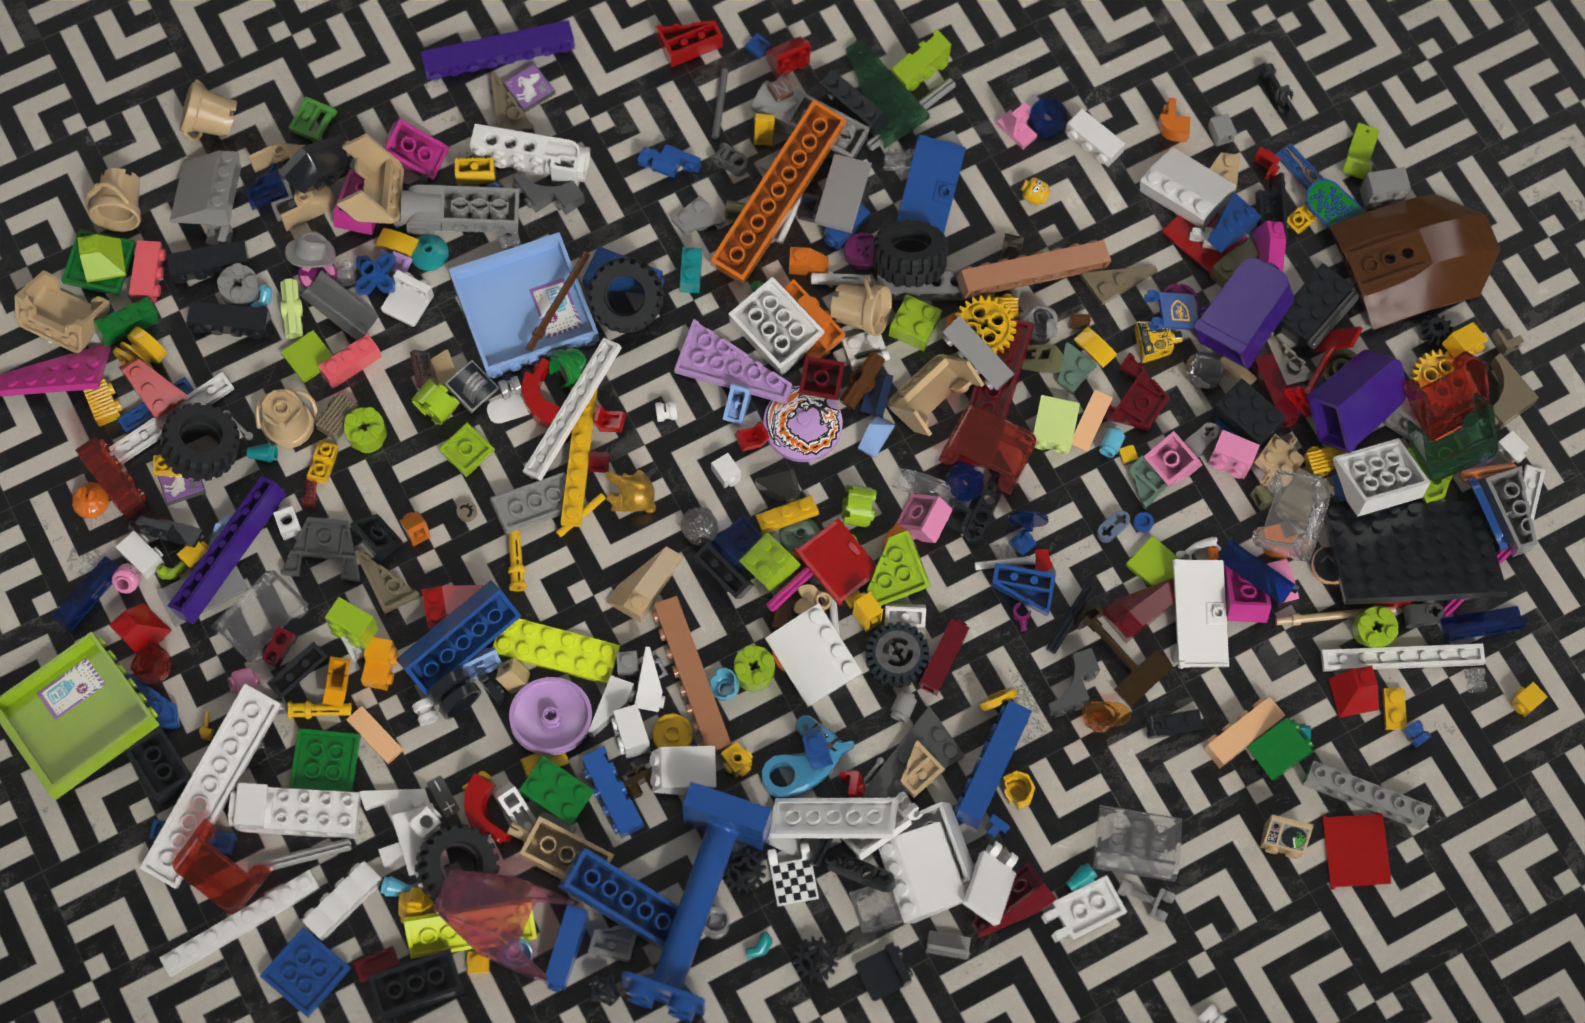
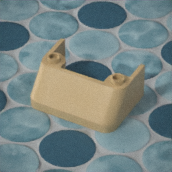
(382, 183)
(308, 204)
(930, 388)

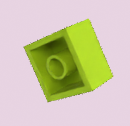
(915, 322)
(769, 562)
(351, 623)

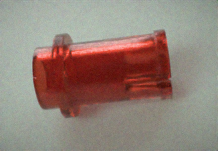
(309, 497)

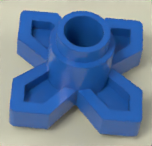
(375, 274)

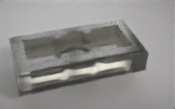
(422, 367)

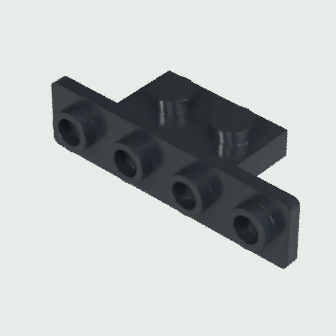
(1273, 204)
(165, 530)

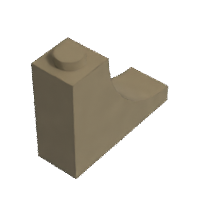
(1514, 393)

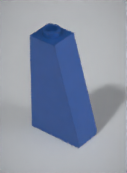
(622, 284)
(566, 947)

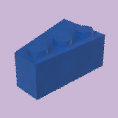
(1233, 223)
(1025, 585)

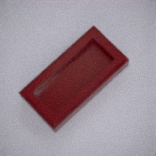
(376, 963)

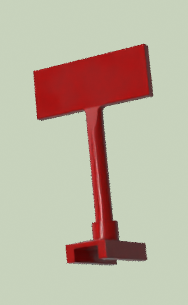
(1334, 340)

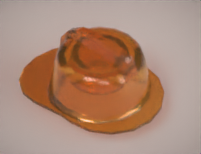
(1104, 715)

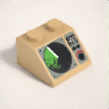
(1286, 836)

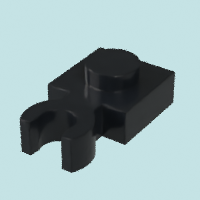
(495, 692)

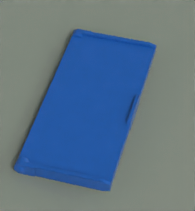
(931, 182)

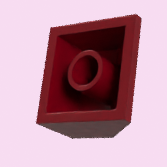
(822, 378)

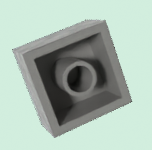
(1384, 188)

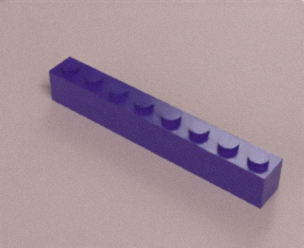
(498, 50)
(227, 550)

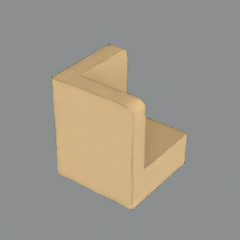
(512, 675)

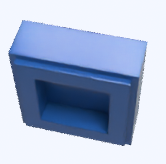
(758, 46)

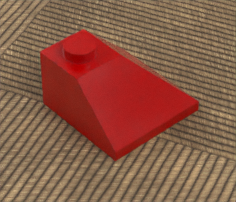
(139, 627)
(1355, 692)

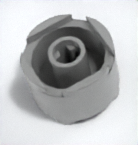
(238, 285)

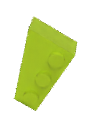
(924, 62)

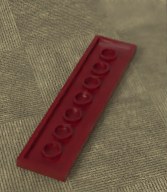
(1000, 401)

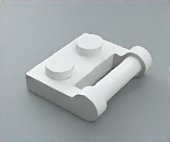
(863, 344)

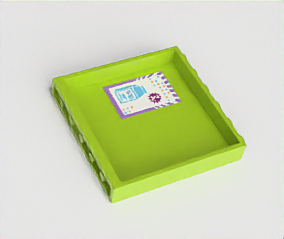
(75, 715)

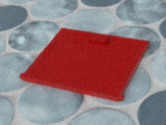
(1179, 233)
(837, 561)
(1356, 850)

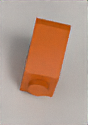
(806, 260)
(415, 528)

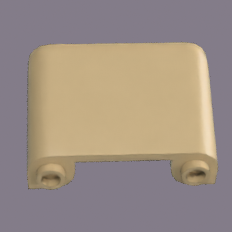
(56, 314)

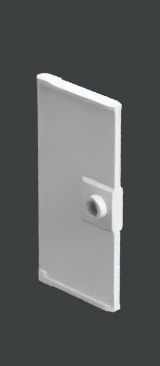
(1200, 613)

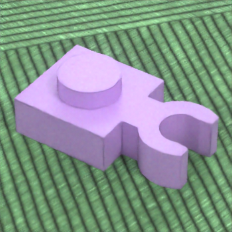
(402, 261)

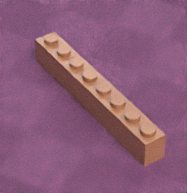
(1033, 269)
(691, 674)

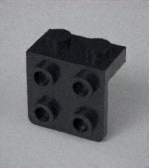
(884, 972)

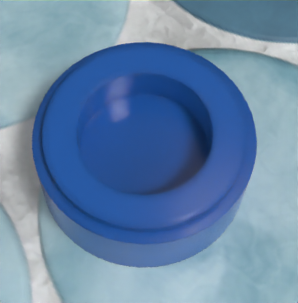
(1143, 522)

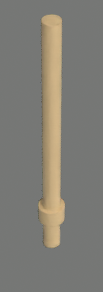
(1297, 619)

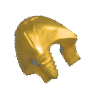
(635, 493)

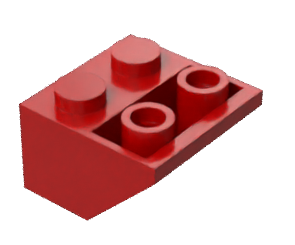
(789, 56)

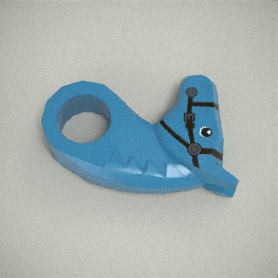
(799, 764)

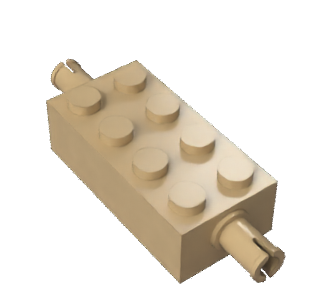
(552, 846)

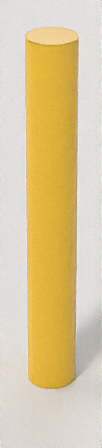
(586, 510)

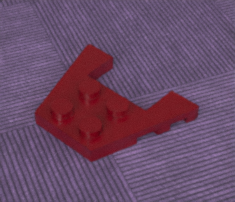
(1142, 401)

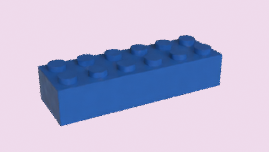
(459, 636)
(994, 761)
(619, 897)

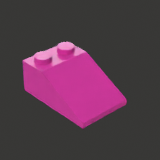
(415, 149)
(342, 219)
(1244, 599)

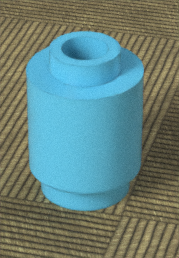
(1111, 442)

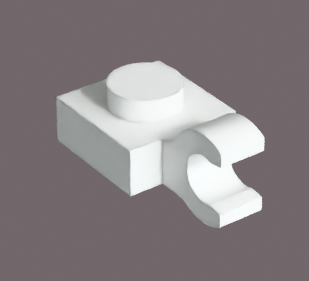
(1199, 235)

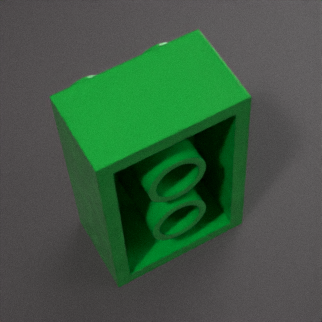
(555, 791)

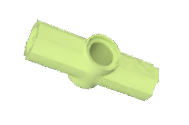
(291, 309)

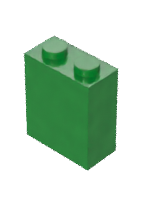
(1281, 748)

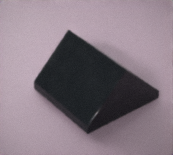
(376, 536)

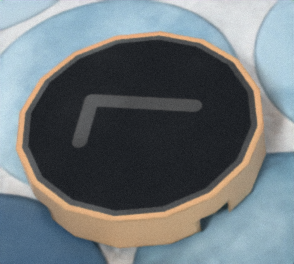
(1323, 566)

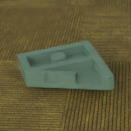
(1075, 369)
(1146, 481)

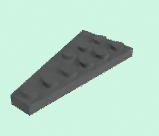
(933, 737)

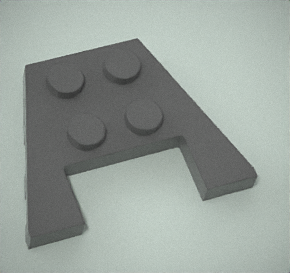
(324, 540)

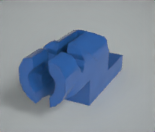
(669, 160)

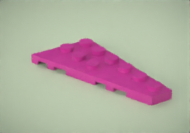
(59, 374)

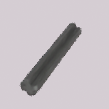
(1331, 321)

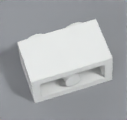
(140, 554)

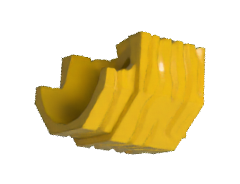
(1018, 789)
(414, 903)

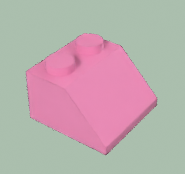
(1173, 459)
(925, 517)

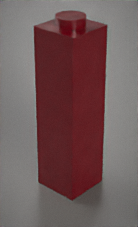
(1272, 386)
(944, 656)

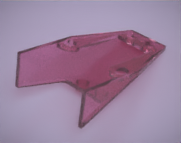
(492, 914)

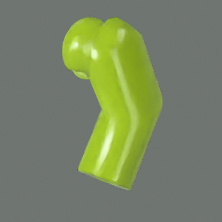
(171, 573)

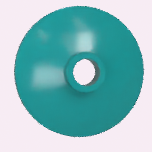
(430, 260)

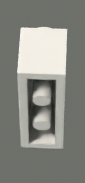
(1094, 138)

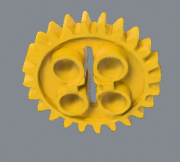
(992, 311)
(1425, 364)

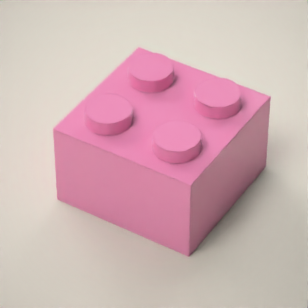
(1233, 454)

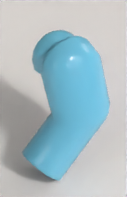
(265, 297)

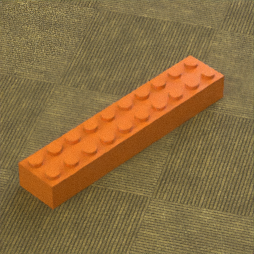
(778, 192)

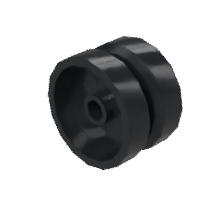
(454, 693)

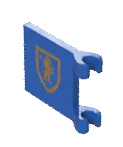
(1176, 310)

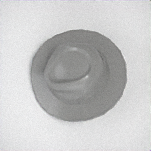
(310, 251)

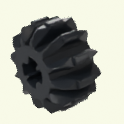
(1431, 323)

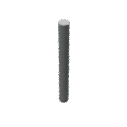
(720, 103)

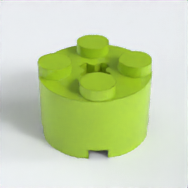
(435, 401)
(364, 419)
(858, 506)
(1386, 627)
(760, 677)

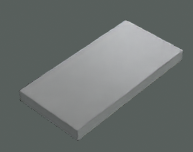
(843, 193)
(530, 503)
(232, 587)

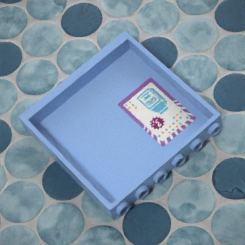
(509, 297)

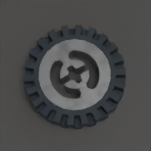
(907, 642)

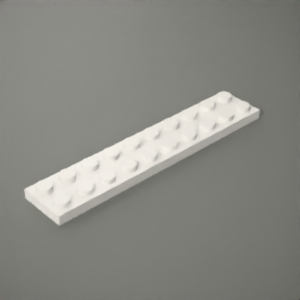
(213, 779)

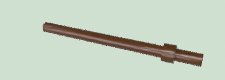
(539, 332)

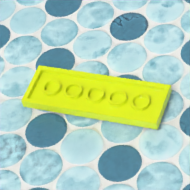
(558, 650)
(431, 935)

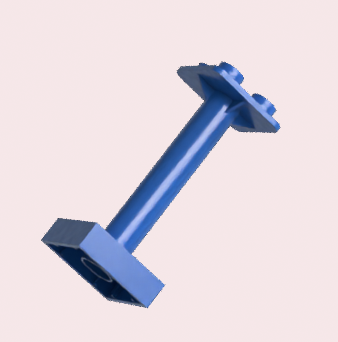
(725, 821)

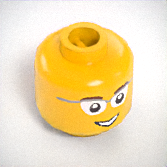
(1035, 191)

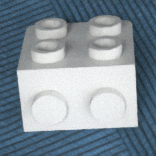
(409, 298)

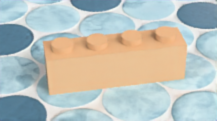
(1244, 732)

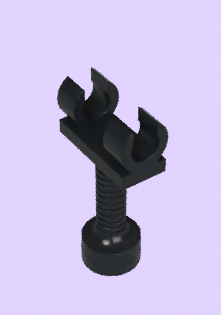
(1268, 72)

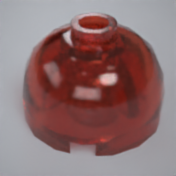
(152, 664)

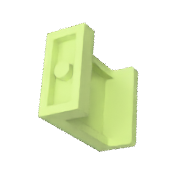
(1055, 424)

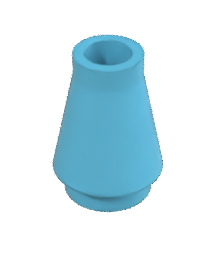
(393, 887)

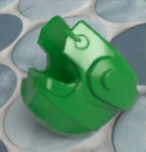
(572, 361)

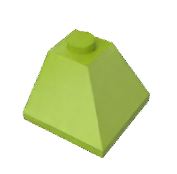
(101, 257)

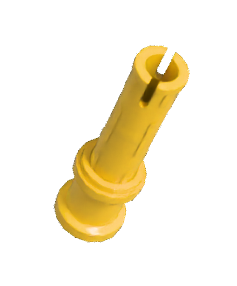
(516, 568)
(308, 710)

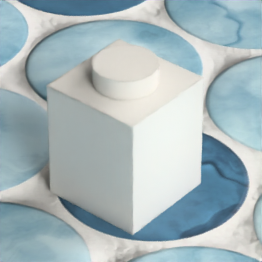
(726, 470)

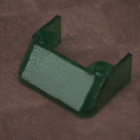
(1459, 450)

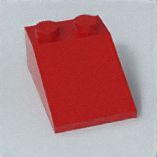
(444, 600)

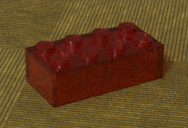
(108, 474)

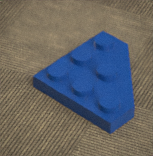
(167, 711)

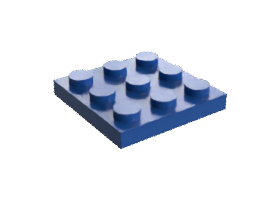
(305, 972)

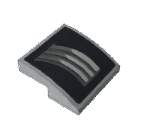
(471, 386)

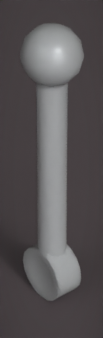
(248, 435)
(880, 761)

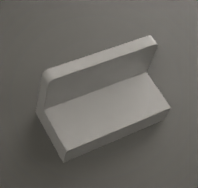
(948, 945)

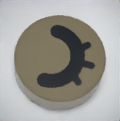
(466, 511)

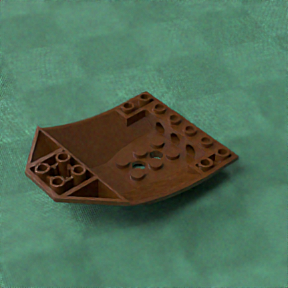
(1449, 259)

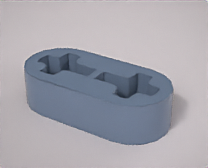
(1116, 529)

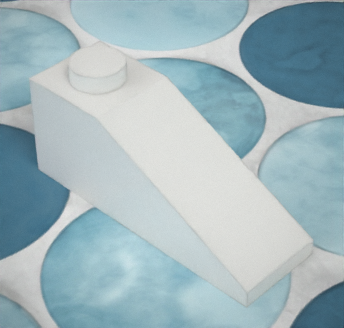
(649, 689)
(615, 697)
(515, 806)

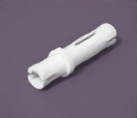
(836, 279)

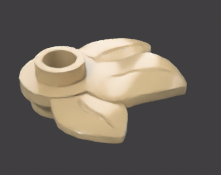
(810, 598)

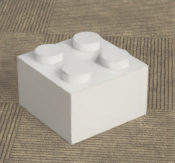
(631, 731)

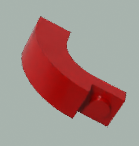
(537, 407)
(475, 808)

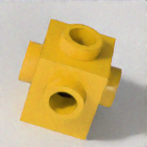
(732, 755)

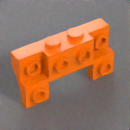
(833, 333)

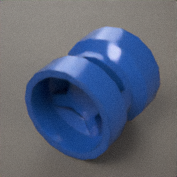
(1417, 734)

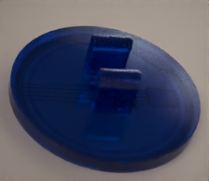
(1028, 519)

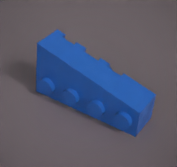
(611, 792)

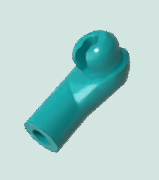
(761, 948)

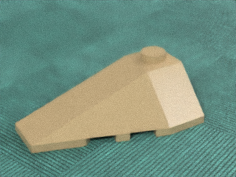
(642, 588)

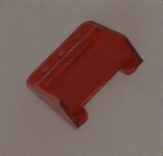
(1447, 400)
(991, 443)
(215, 873)

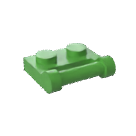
(308, 115)

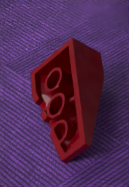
(1138, 610)
(1026, 898)

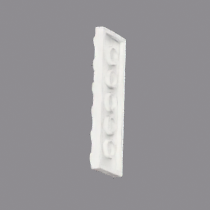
(833, 818)

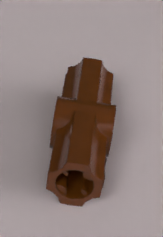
(862, 380)

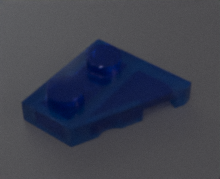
(266, 189)

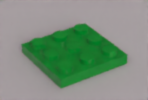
(75, 275)
(325, 760)

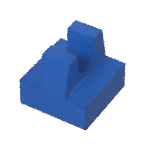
(1023, 543)
(998, 825)

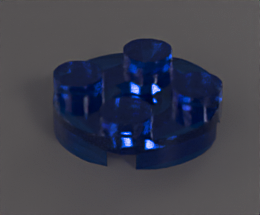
(1048, 107)
(972, 477)

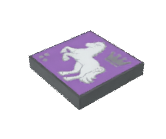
(529, 87)
(179, 489)

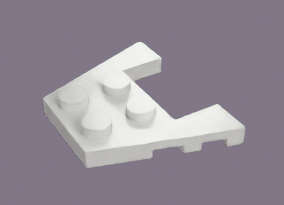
(397, 802)

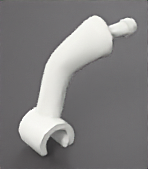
(1208, 542)

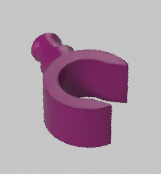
(1021, 619)

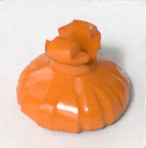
(94, 504)

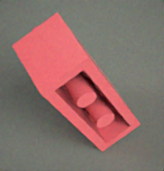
(147, 271)
(349, 361)

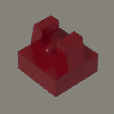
(598, 461)

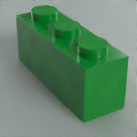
(121, 322)

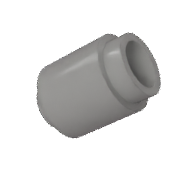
(903, 706)

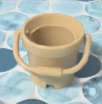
(206, 113)
(115, 201)
(863, 306)
(286, 418)

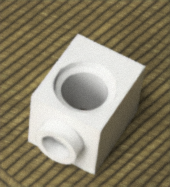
(1512, 448)
(287, 530)
(416, 822)

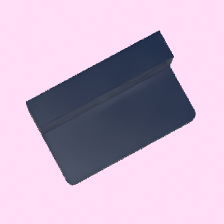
(876, 400)

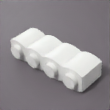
(340, 903)

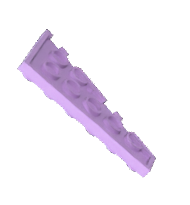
(722, 363)

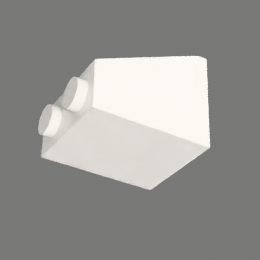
(679, 766)

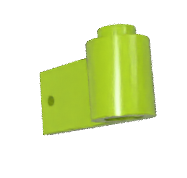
(1360, 151)

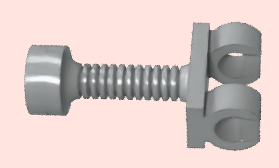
(1167, 896)

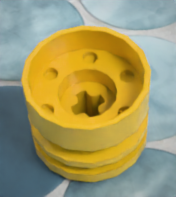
(142, 347)

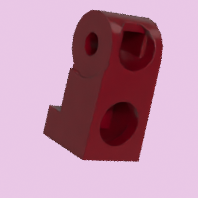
(279, 646)

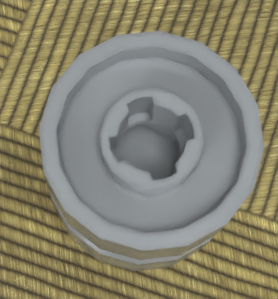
(717, 923)

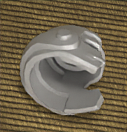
(1045, 323)

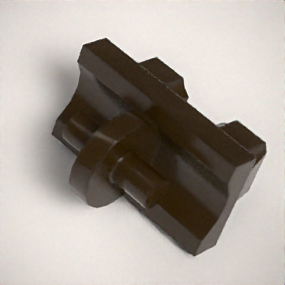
(633, 784)

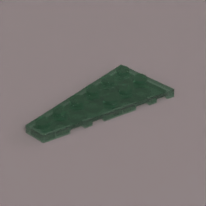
(886, 93)

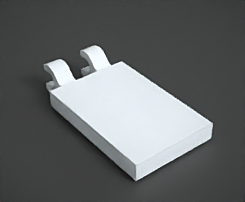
(410, 840)
(865, 846)
(991, 884)
(1085, 909)

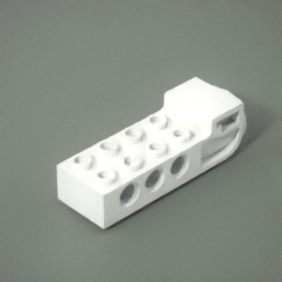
(532, 152)
(294, 811)

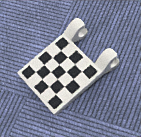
(793, 879)

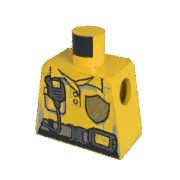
(1155, 343)

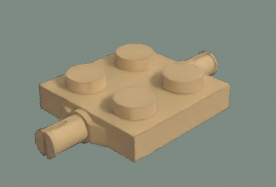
(1278, 456)

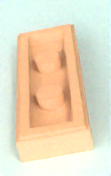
(1091, 420)
(374, 735)

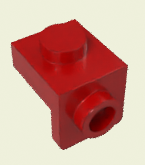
(1269, 161)
(608, 420)
(752, 437)
(855, 781)

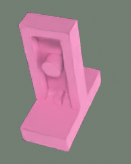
(1015, 126)

